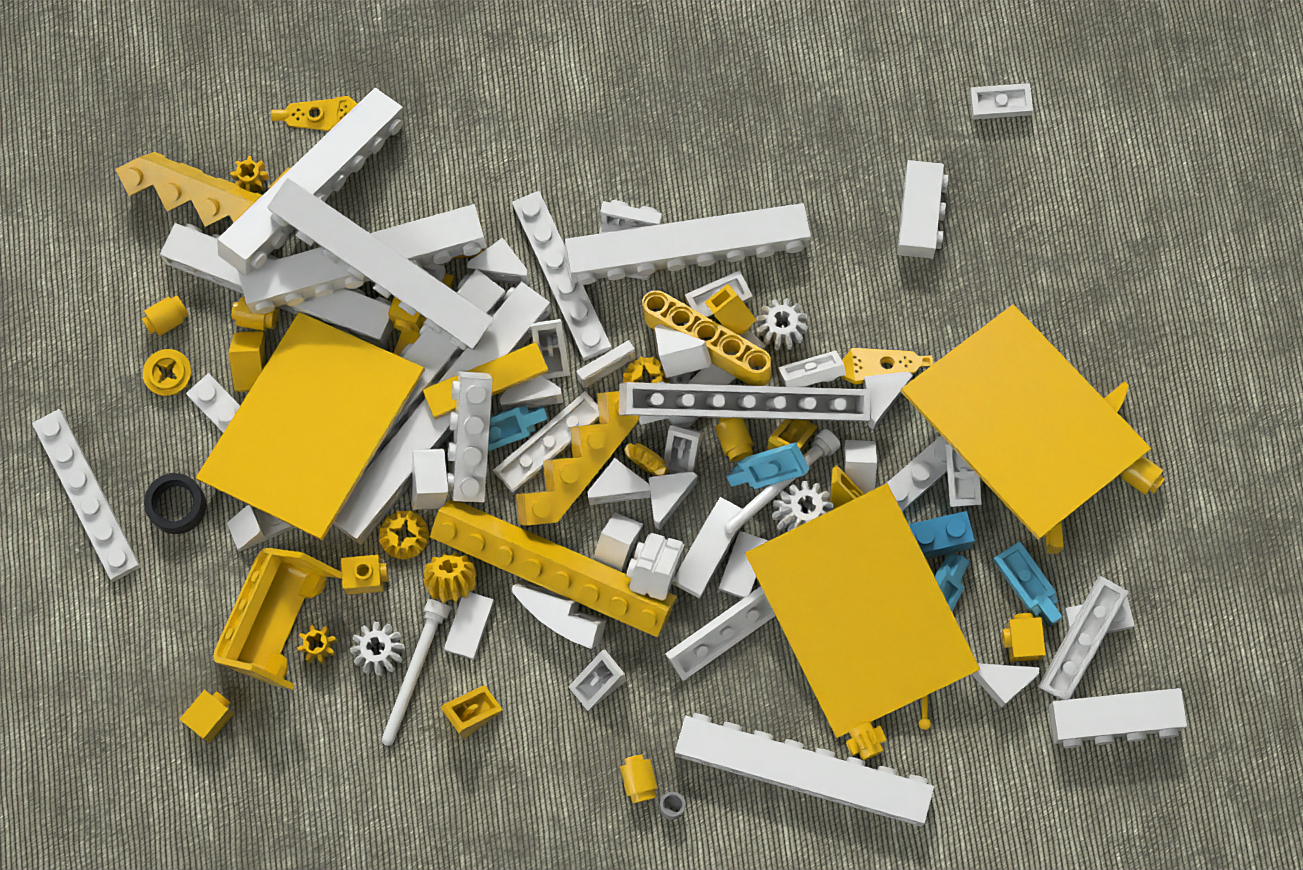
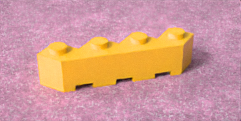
(182, 183)
(569, 476)

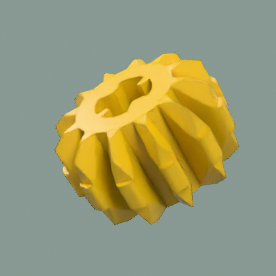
(449, 577)

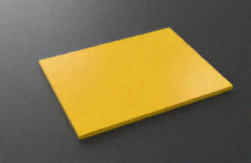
(1025, 421)
(310, 425)
(862, 610)

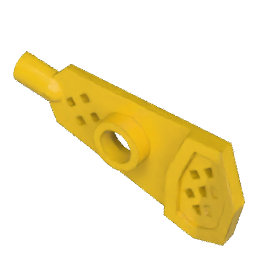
(329, 115)
(872, 359)

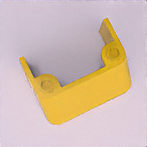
(267, 613)

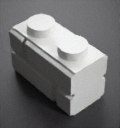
(655, 566)

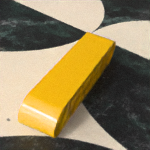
(722, 339)

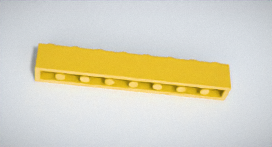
(549, 566)

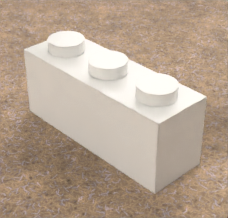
(922, 209)

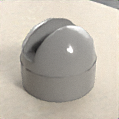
(674, 801)

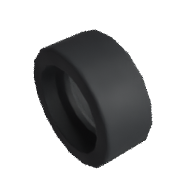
(161, 485)

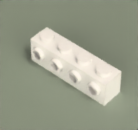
(471, 436)
(1117, 716)

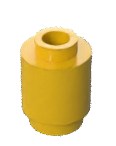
(164, 315)
(245, 318)
(734, 438)
(1144, 476)
(638, 778)

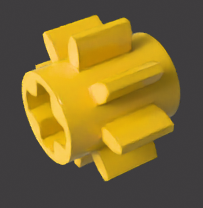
(250, 167)
(318, 653)
(866, 741)

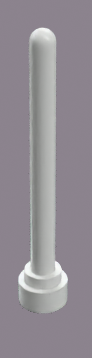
(824, 444)
(435, 614)

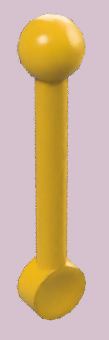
(924, 722)

